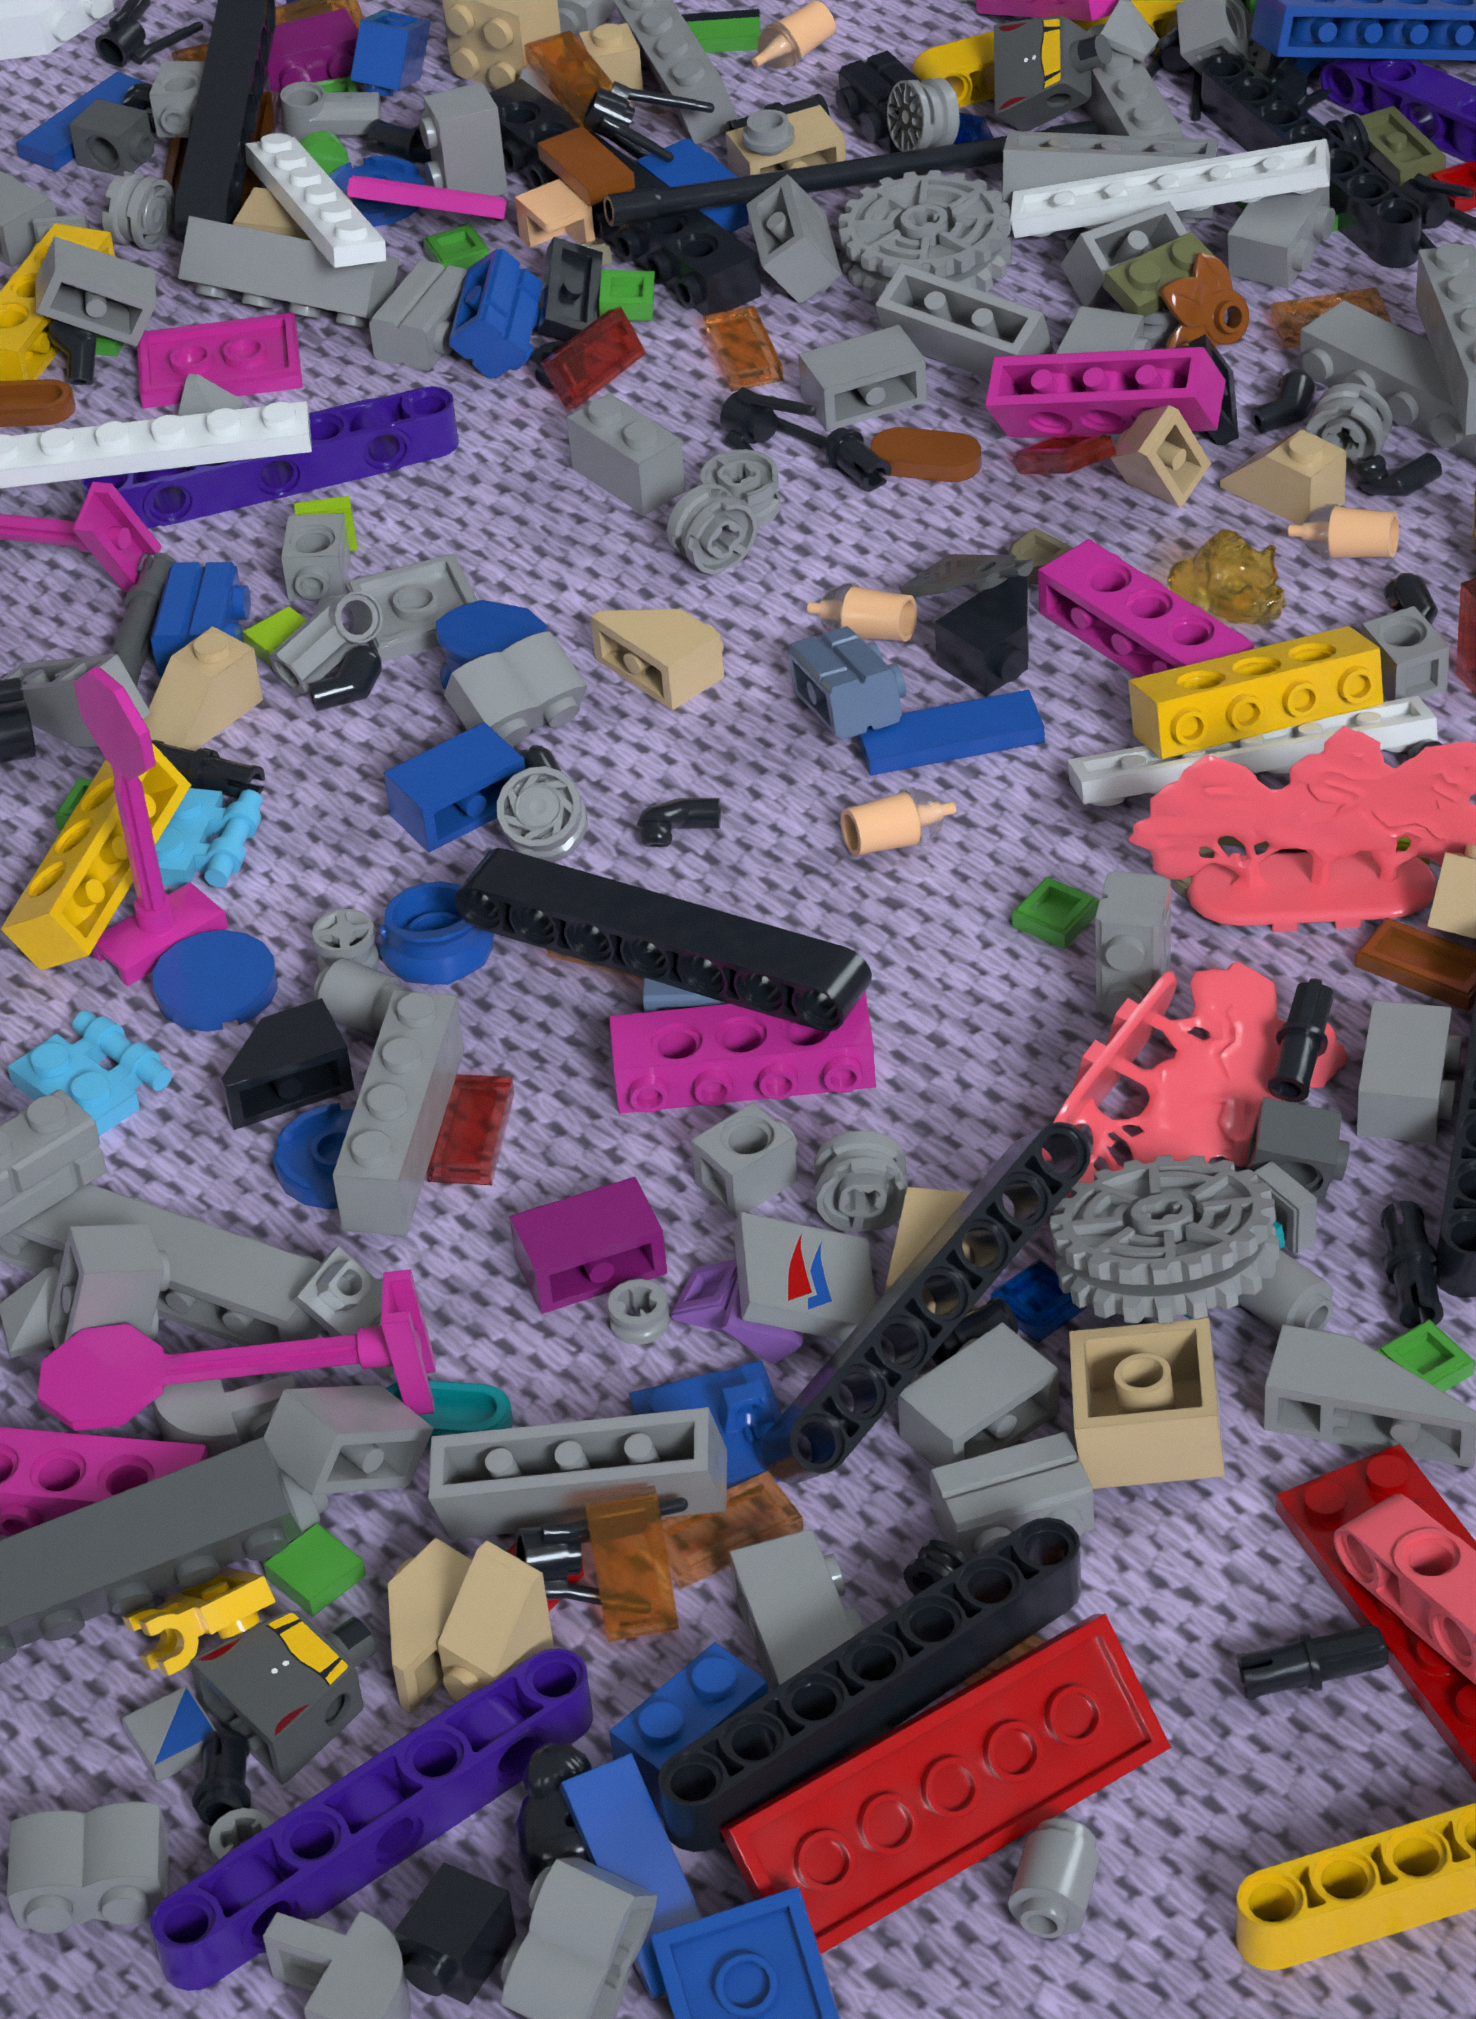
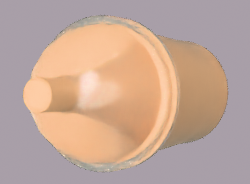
(794, 36)
(1348, 532)
(867, 612)
(894, 821)

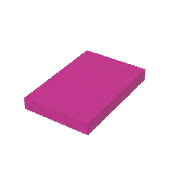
(427, 197)
(234, 354)

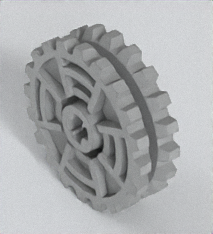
(928, 224)
(1165, 1239)

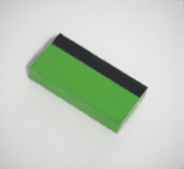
(726, 29)

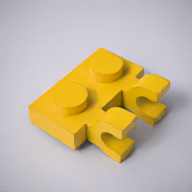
(220, 1605)

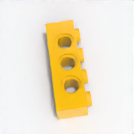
(23, 332)
(1255, 692)
(88, 869)

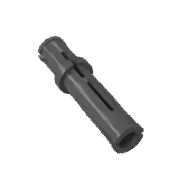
(141, 607)

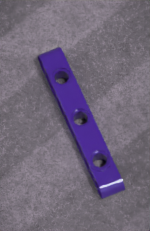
(1427, 97)
(345, 444)
(371, 1818)

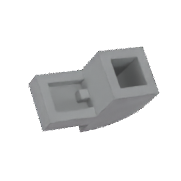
(215, 1418)
(348, 1973)

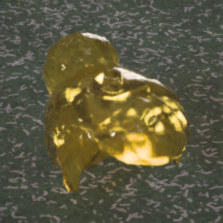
(1230, 580)

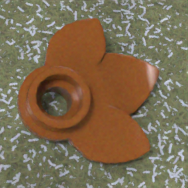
(1201, 304)

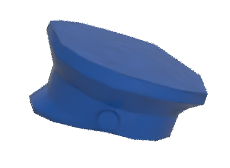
(482, 630)
(429, 939)

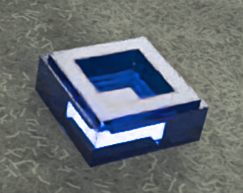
(1037, 1301)

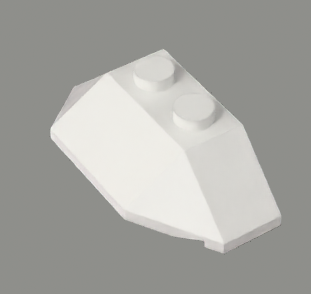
(44, 25)

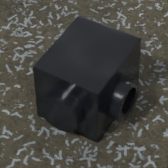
(455, 1934)

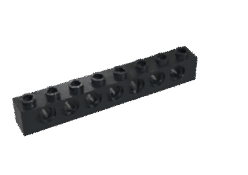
(685, 249)

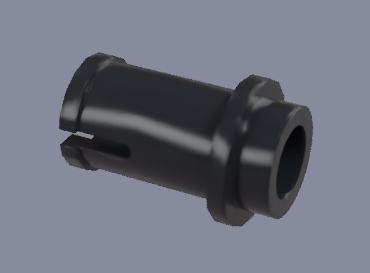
(847, 450)
(976, 1325)
(222, 1777)

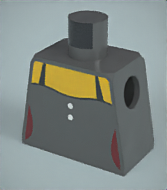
(1044, 69)
(285, 1687)

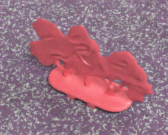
(1339, 809)
(1209, 1090)

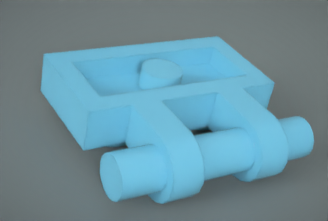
(186, 839)
(75, 1070)

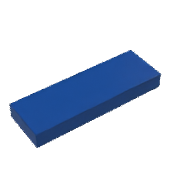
(51, 142)
(953, 732)
(629, 1840)

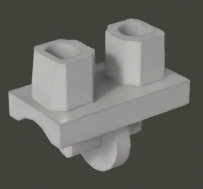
(343, 1298)

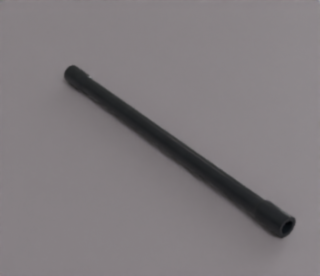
(652, 203)

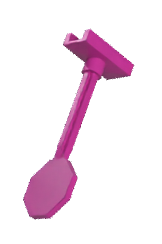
(103, 528)
(158, 917)
(117, 1371)

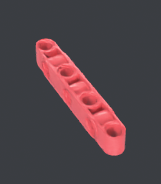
(1417, 1574)

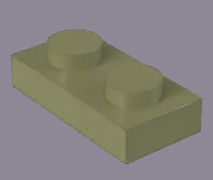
(1400, 147)
(1138, 281)

